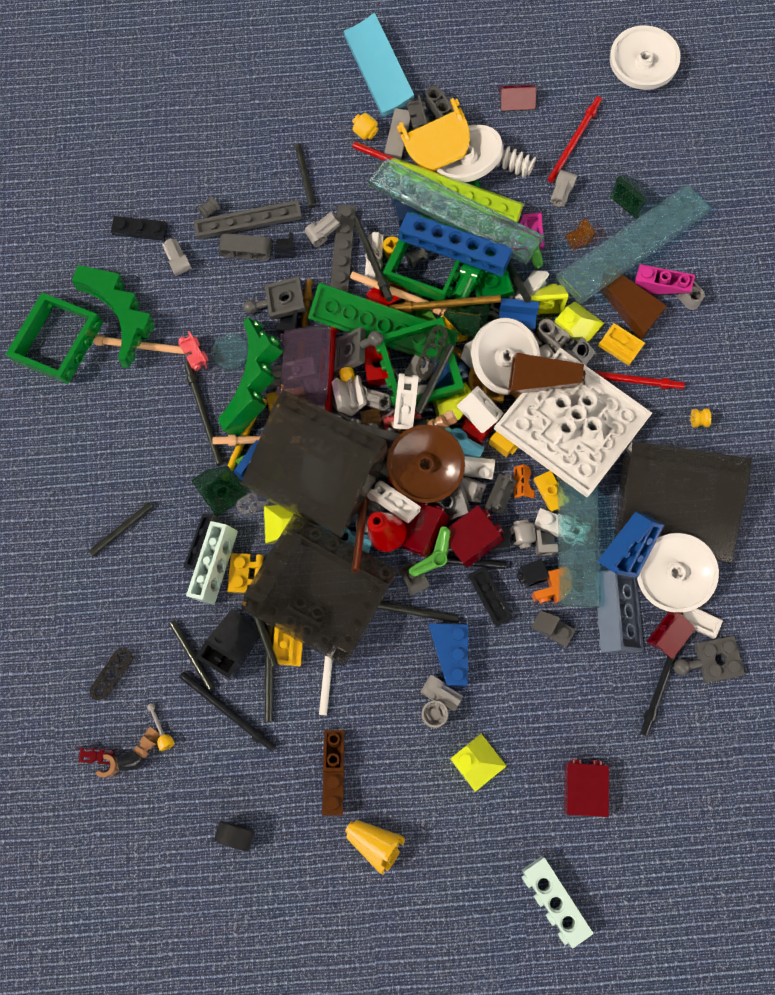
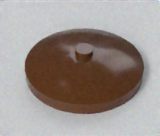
(426, 463)

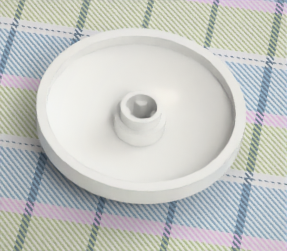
(644, 57)
(481, 157)
(494, 350)
(679, 573)

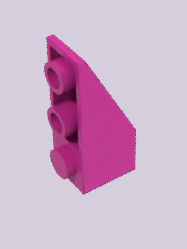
(663, 281)

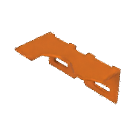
(527, 491)

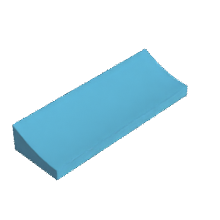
(379, 65)

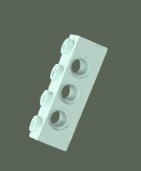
(212, 563)
(579, 929)

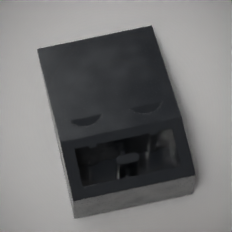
(229, 644)

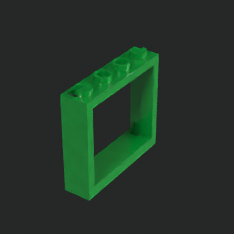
(415, 286)
(32, 327)
(438, 394)

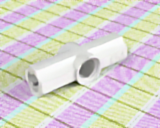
(376, 241)

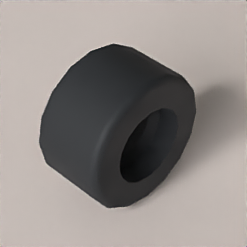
(234, 836)

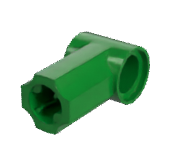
(468, 278)

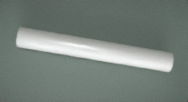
(325, 686)

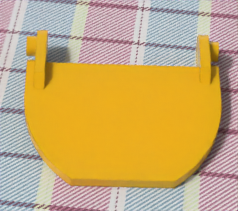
(438, 141)

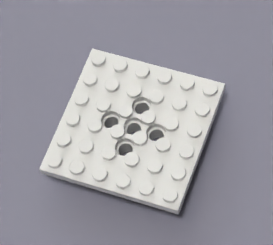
(581, 454)

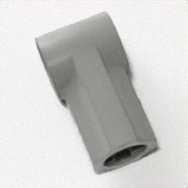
(564, 183)
(318, 231)
(177, 260)
(376, 399)
(436, 690)

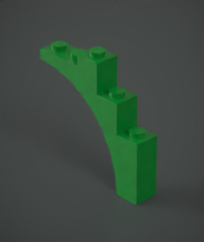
(109, 289)
(256, 378)

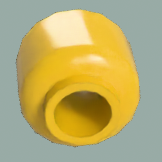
(365, 126)

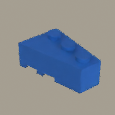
(632, 545)
(452, 652)

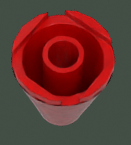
(386, 531)

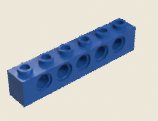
(478, 258)

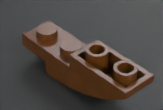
(333, 772)

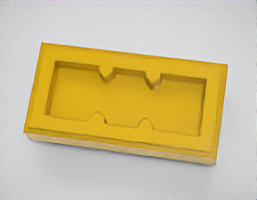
(548, 489)

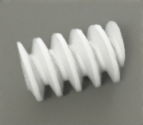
(516, 162)

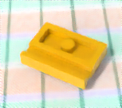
(621, 344)
(287, 649)

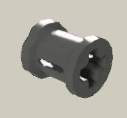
(208, 207)
(416, 256)

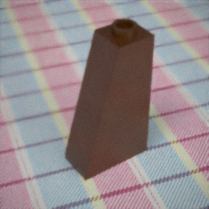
(633, 304)
(539, 373)

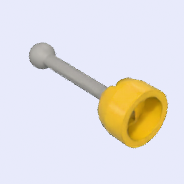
(347, 375)
(164, 741)

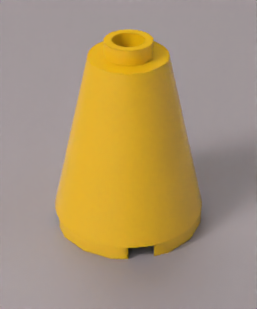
(375, 844)

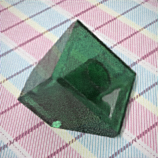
(629, 195)
(468, 318)
(219, 488)

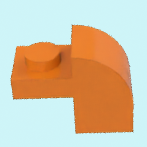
(552, 592)

